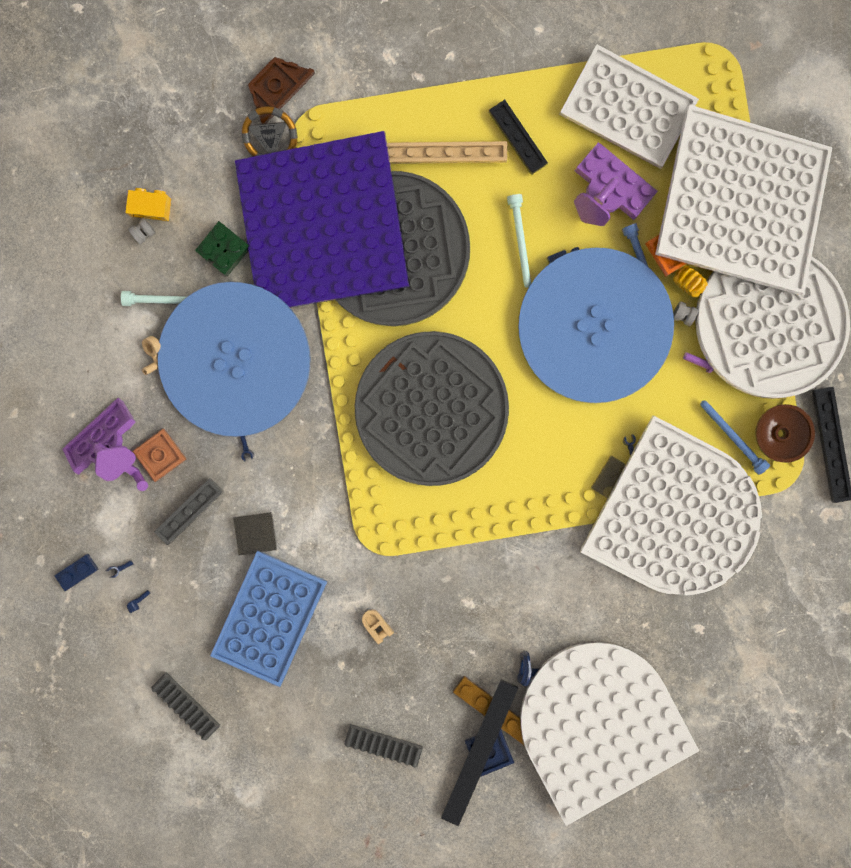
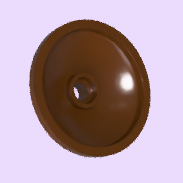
(797, 433)

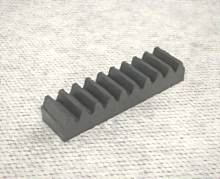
(188, 511)
(185, 706)
(383, 745)

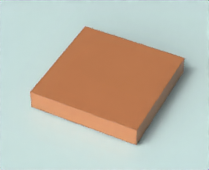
(159, 455)

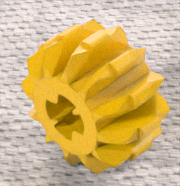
(690, 281)

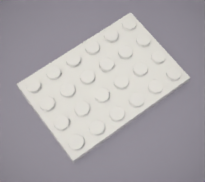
(628, 106)

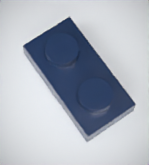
(76, 572)

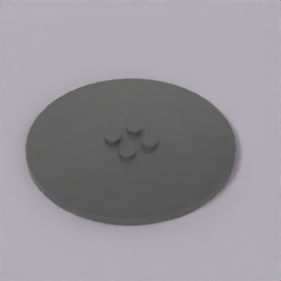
(434, 251)
(438, 414)

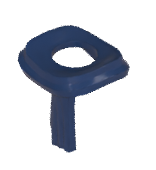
(525, 672)

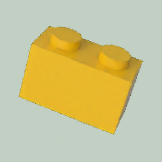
(148, 204)

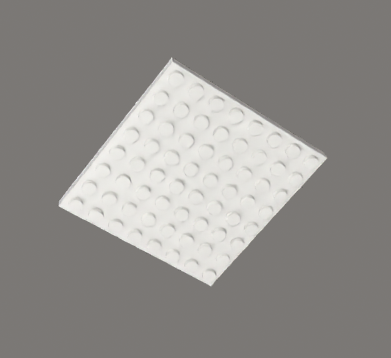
(744, 200)

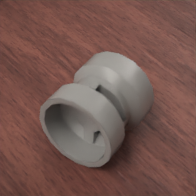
(137, 232)
(685, 313)

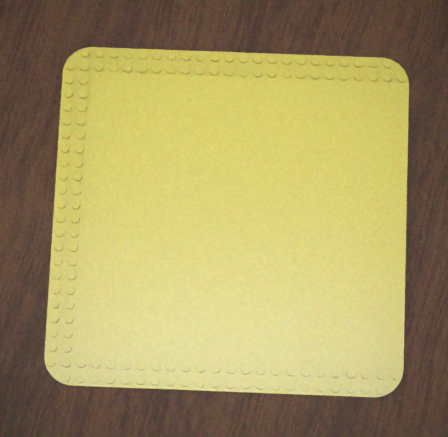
(551, 442)

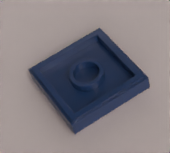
(499, 756)

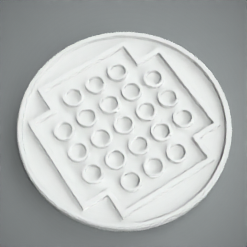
(772, 338)

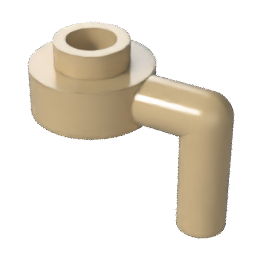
(151, 347)

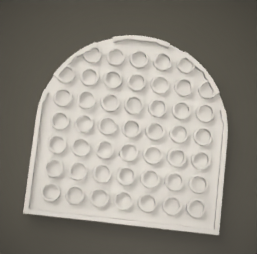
(677, 515)
(599, 726)

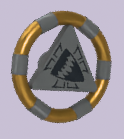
(269, 133)

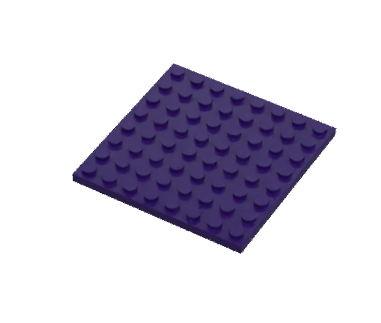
(323, 220)

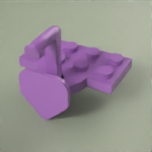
(609, 188)
(102, 445)

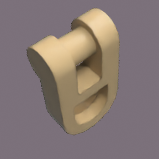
(373, 619)

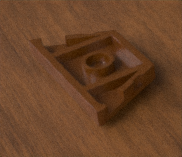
(277, 84)

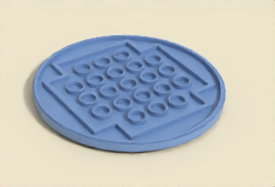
(596, 325)
(234, 359)

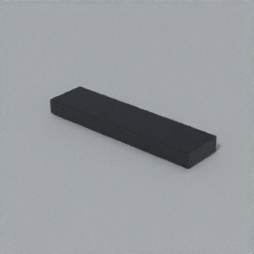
(518, 137)

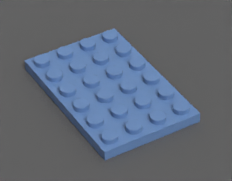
(268, 618)

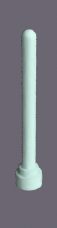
(515, 204)
(129, 298)

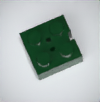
(228, 253)

